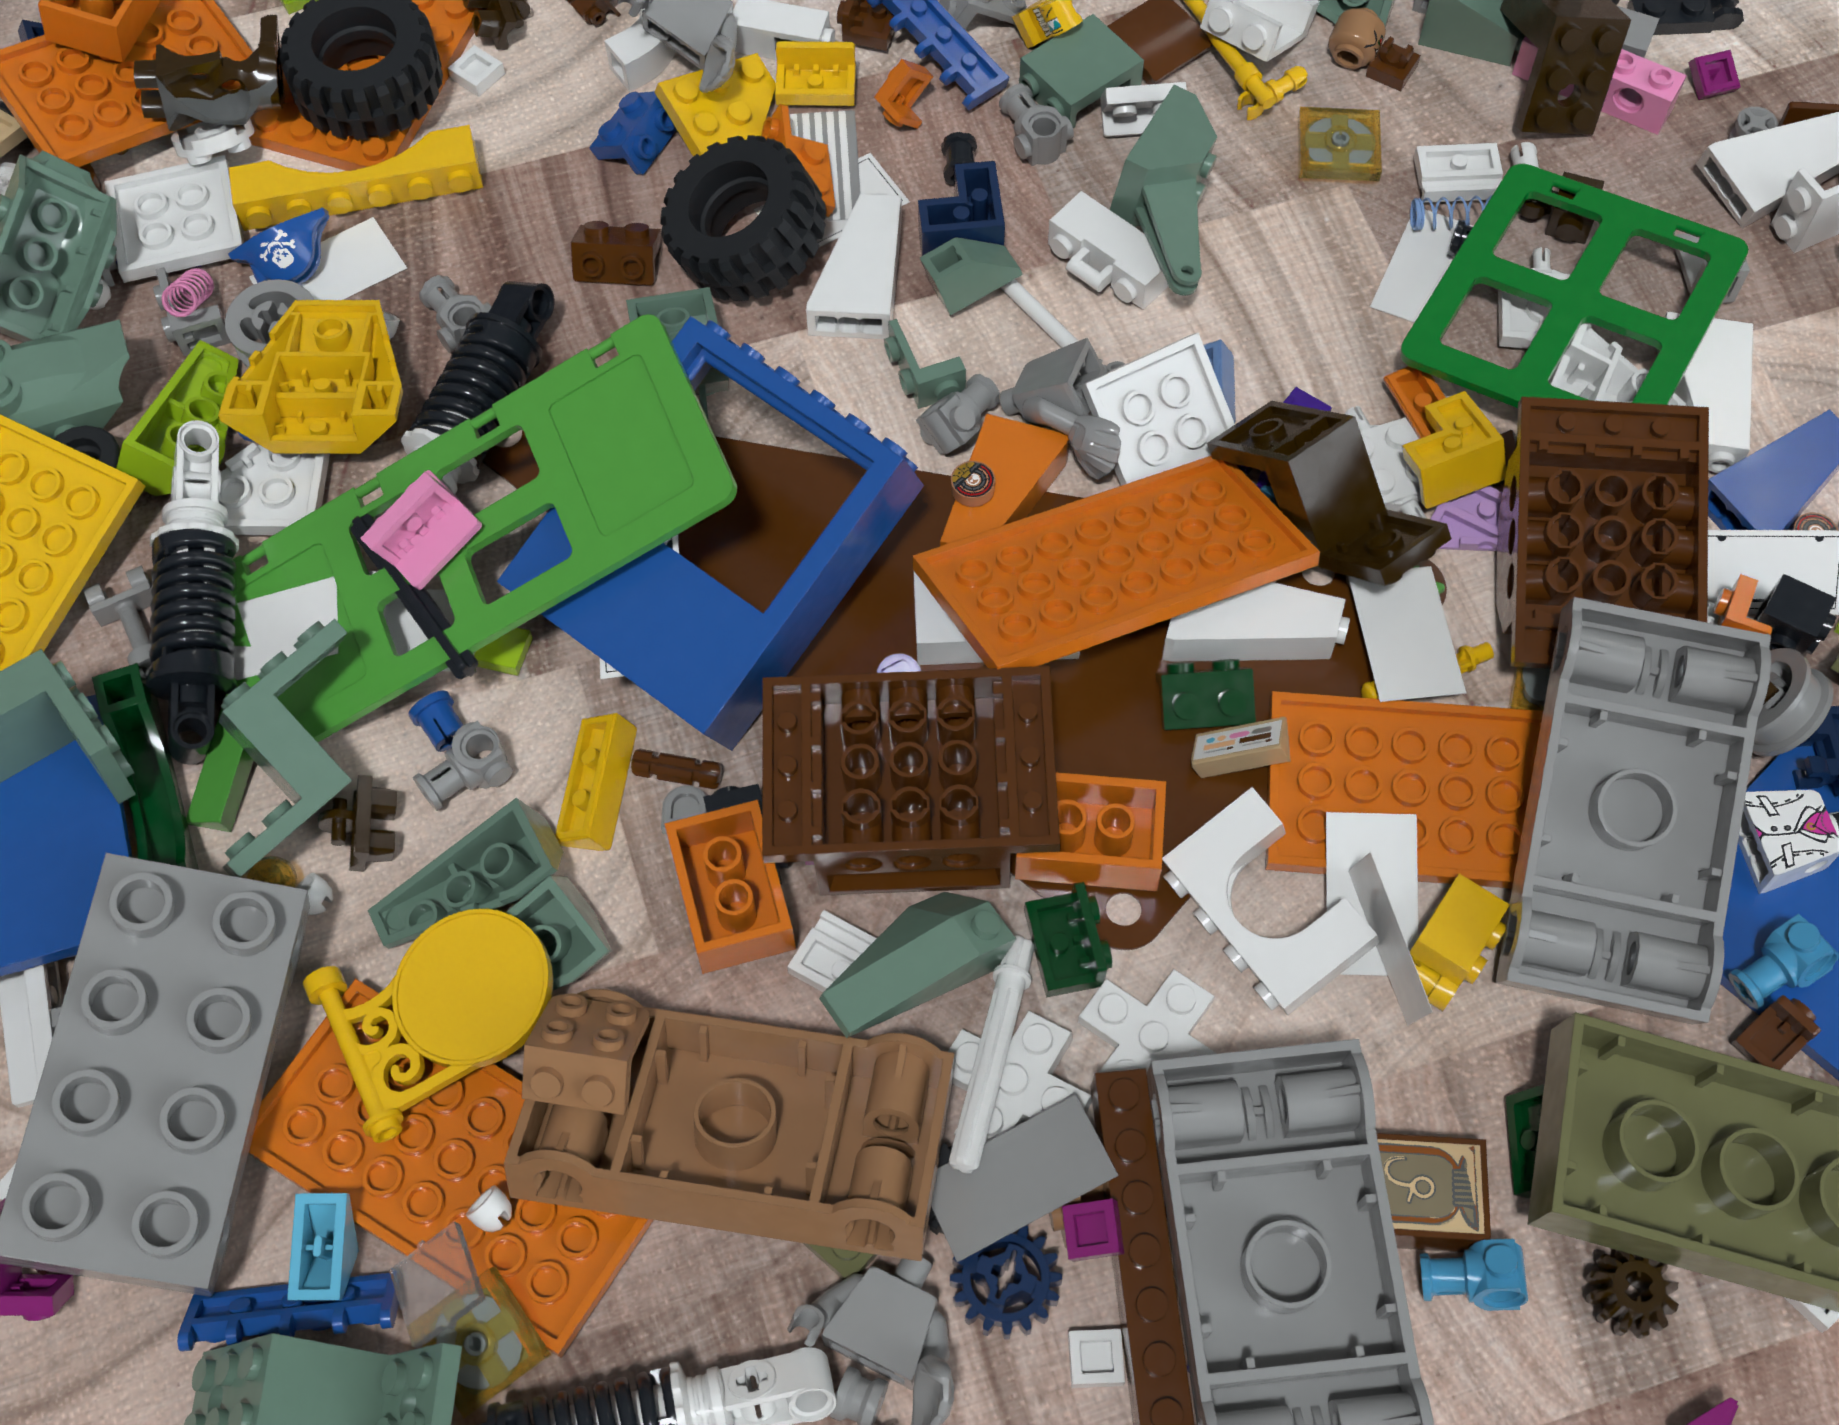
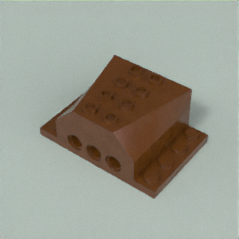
(1602, 511)
(909, 777)

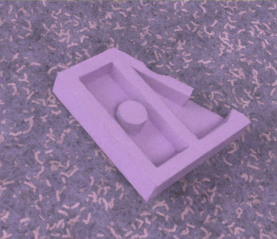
(1471, 520)

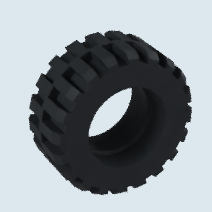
(365, 99)
(721, 186)

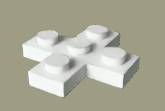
(1148, 1031)
(1027, 1076)

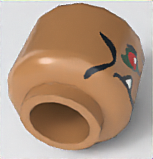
(1356, 38)

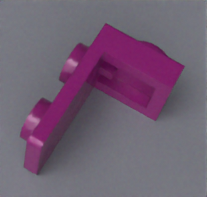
(32, 1295)

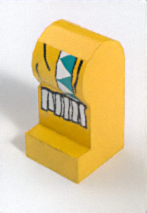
(1046, 20)

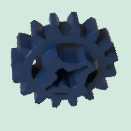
(1024, 1289)

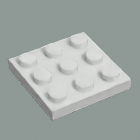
(174, 218)
(1164, 408)

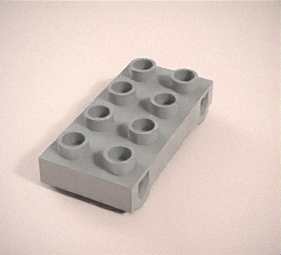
(1635, 811)
(154, 1077)
(1284, 1239)

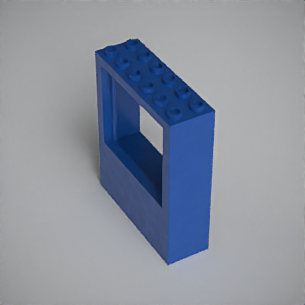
(685, 631)

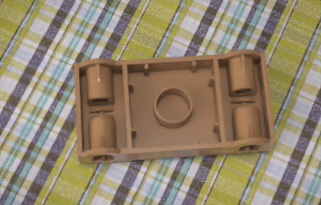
(753, 1135)

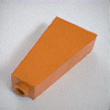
(1024, 467)

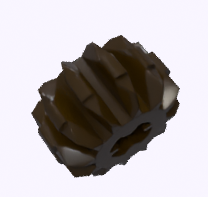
(1648, 1307)

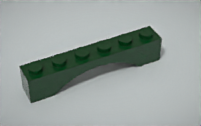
(139, 731)

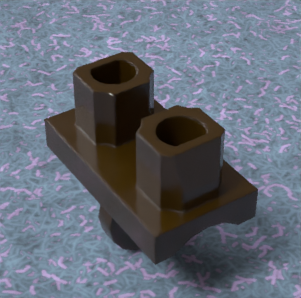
(497, 18)
(367, 804)

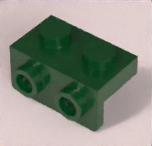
(1206, 696)
(1068, 942)

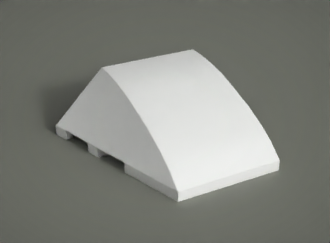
(1599, 370)

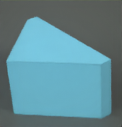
(321, 1247)

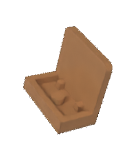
(583, 1053)

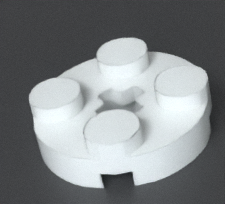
(209, 138)

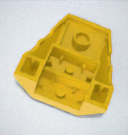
(319, 381)

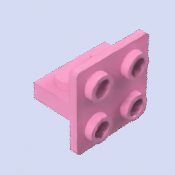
(422, 530)

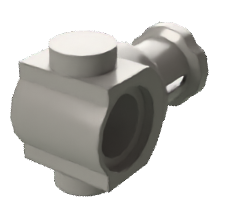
(1039, 128)
(451, 308)
(958, 415)
(462, 768)

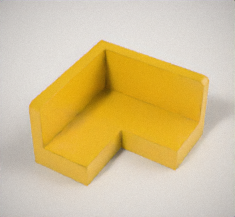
(1460, 455)

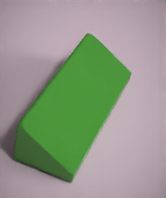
(220, 783)

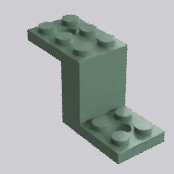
(46, 714)
(282, 745)
(321, 1383)

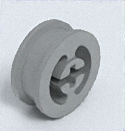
(258, 311)
(1794, 710)

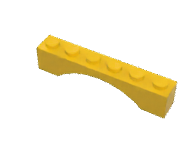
(433, 167)

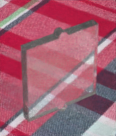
(436, 1285)

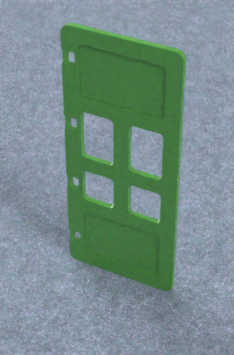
(616, 457)

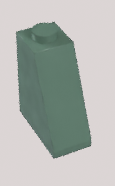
(1471, 30)

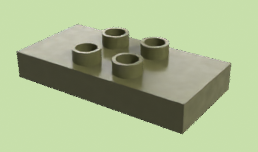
(1690, 1159)

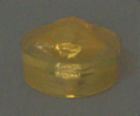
(275, 871)

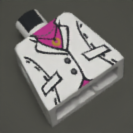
(1787, 836)

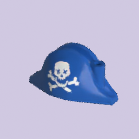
(285, 250)

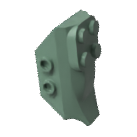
(52, 247)
(64, 378)

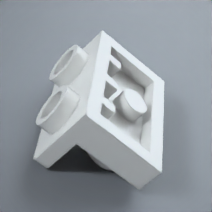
(1131, 108)

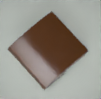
(1162, 37)

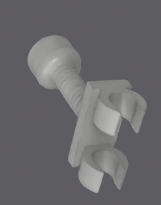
(126, 607)

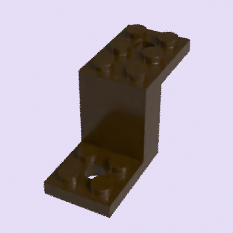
(1575, 46)
(1330, 490)

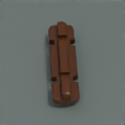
(676, 768)

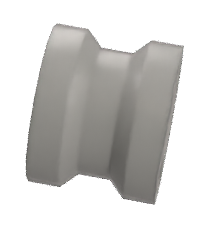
(1753, 120)
(859, 1398)

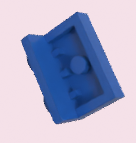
(635, 132)

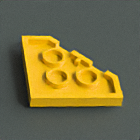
(727, 112)

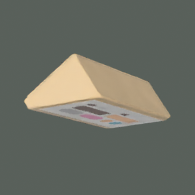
(1241, 747)

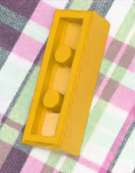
(596, 783)

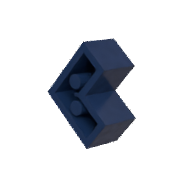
(970, 214)

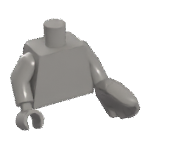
(697, 31)
(1052, 396)
(889, 1329)

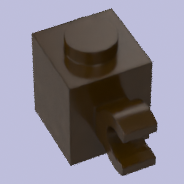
(1561, 222)

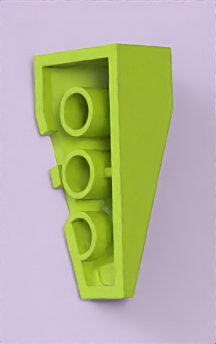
(190, 395)

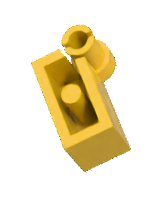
(1455, 937)

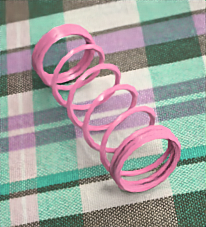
(180, 284)

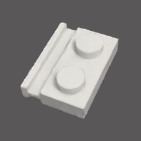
(1458, 171)
(828, 951)

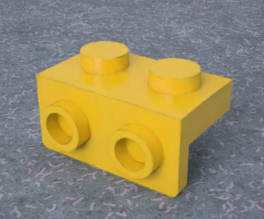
(815, 73)

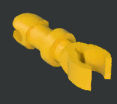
(1292, 80)

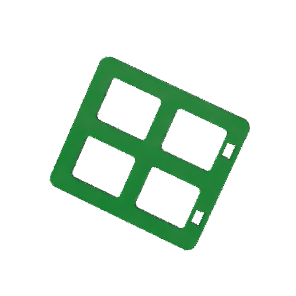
(1575, 298)

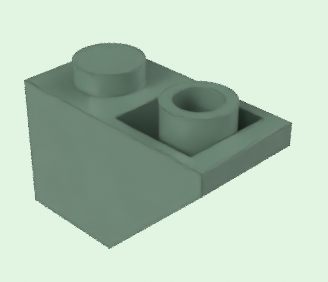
(968, 271)

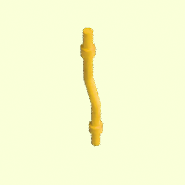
(1245, 72)

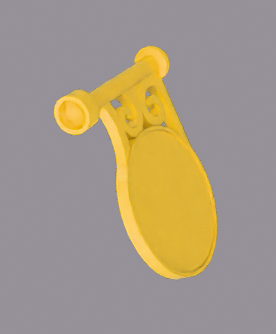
(458, 999)

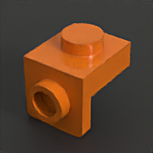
(901, 91)
(1734, 606)

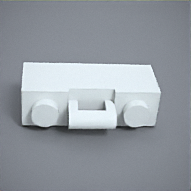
(1106, 251)

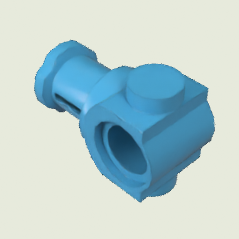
(1790, 957)
(1488, 1275)

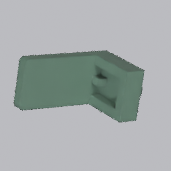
(927, 383)

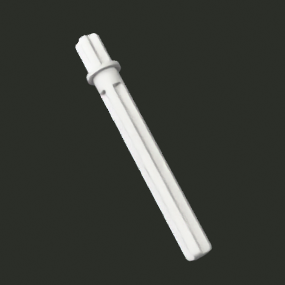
(1010, 982)

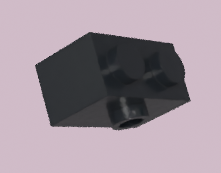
(1797, 615)

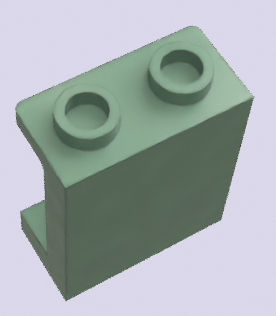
(1079, 66)

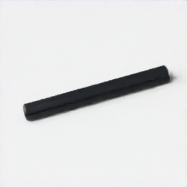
(420, 606)

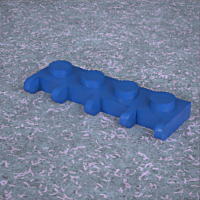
(950, 46)
(267, 1311)

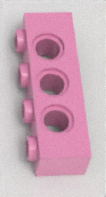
(1638, 92)

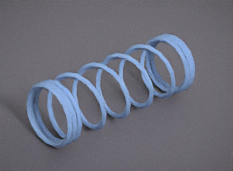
(1417, 205)

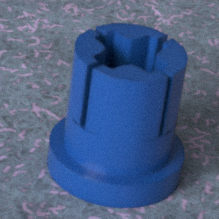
(437, 719)

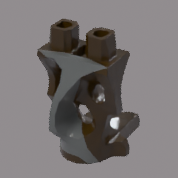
(193, 84)

